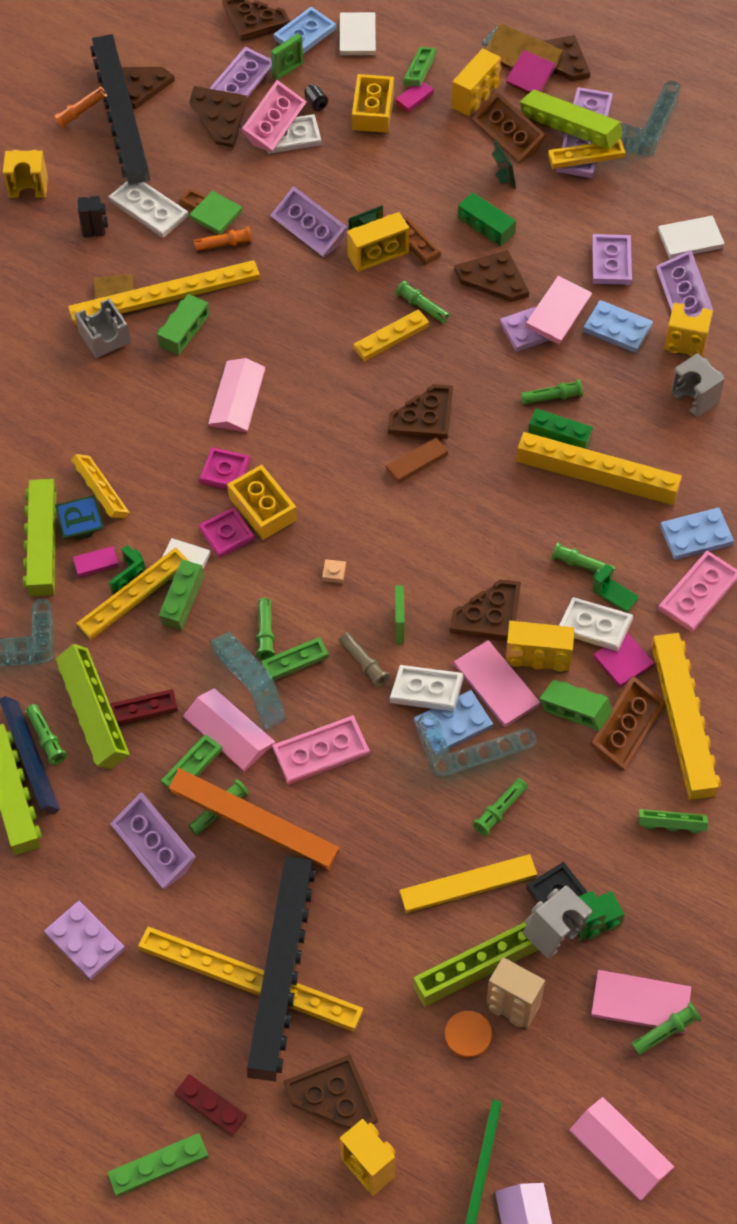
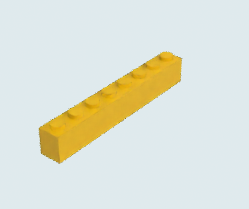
(598, 468)
(684, 716)

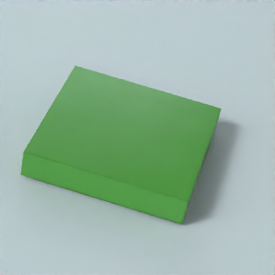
(287, 57)
(216, 212)
(399, 614)

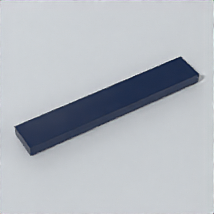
(29, 755)

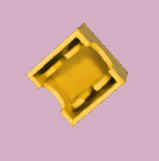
(24, 171)
(687, 333)

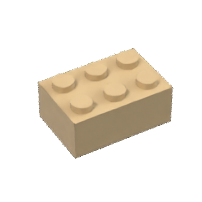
(514, 993)

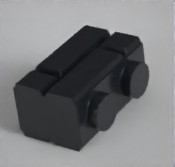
(91, 216)

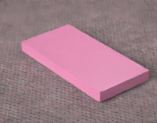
(558, 310)
(699, 591)
(496, 683)
(320, 750)
(637, 999)

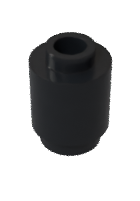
(316, 97)

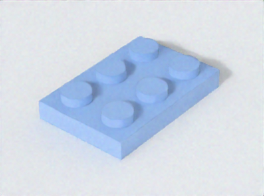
(310, 25)
(618, 326)
(696, 533)
(462, 724)

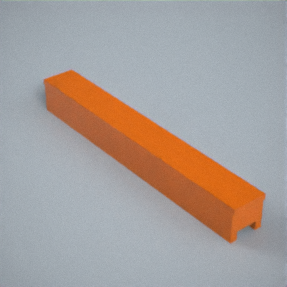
(254, 819)

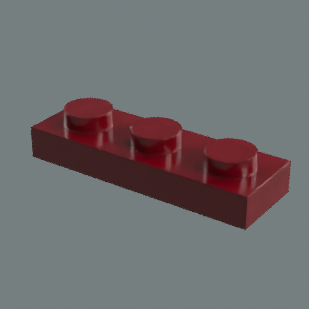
(144, 707)
(210, 1105)

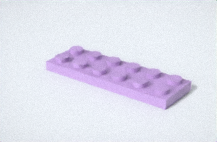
(597, 102)

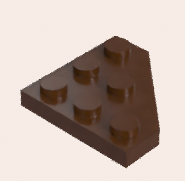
(254, 17)
(572, 61)
(145, 83)
(219, 113)
(493, 276)
(424, 414)
(488, 611)
(332, 1093)

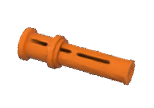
(74, 111)
(231, 238)

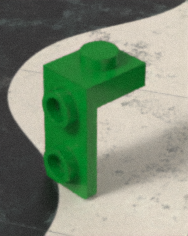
(136, 567)
(612, 591)

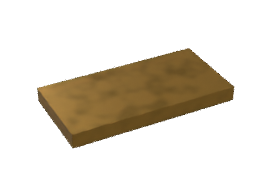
(510, 43)

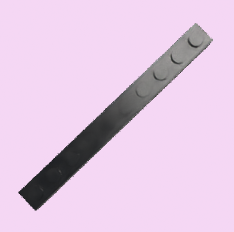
(120, 110)
(279, 971)

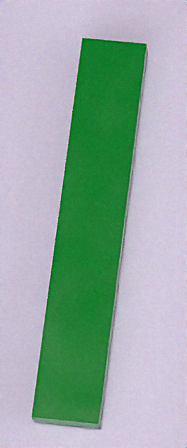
(483, 1162)

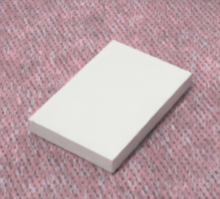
(357, 34)
(300, 134)
(695, 235)
(597, 623)
(426, 688)

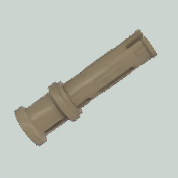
(369, 666)

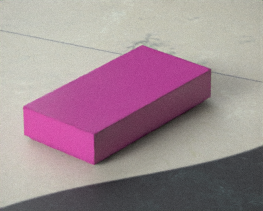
(414, 96)
(95, 561)

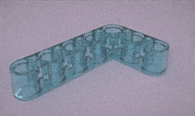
(646, 140)
(31, 644)
(252, 676)
(471, 752)

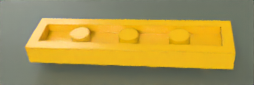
(584, 154)
(391, 335)
(100, 486)

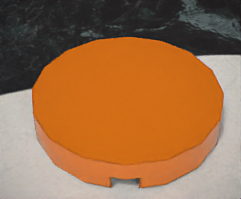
(468, 1034)

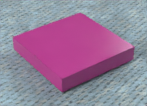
(530, 72)
(223, 468)
(226, 532)
(624, 663)

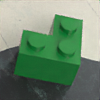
(605, 914)

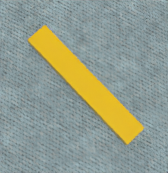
(131, 594)
(468, 883)

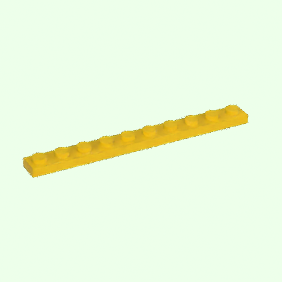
(173, 289)
(246, 977)

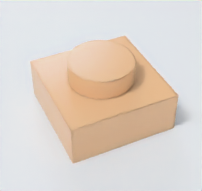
(334, 571)

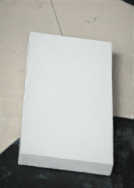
(149, 207)

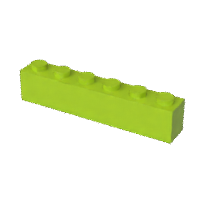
(571, 119)
(41, 537)
(92, 707)
(13, 799)
(472, 965)

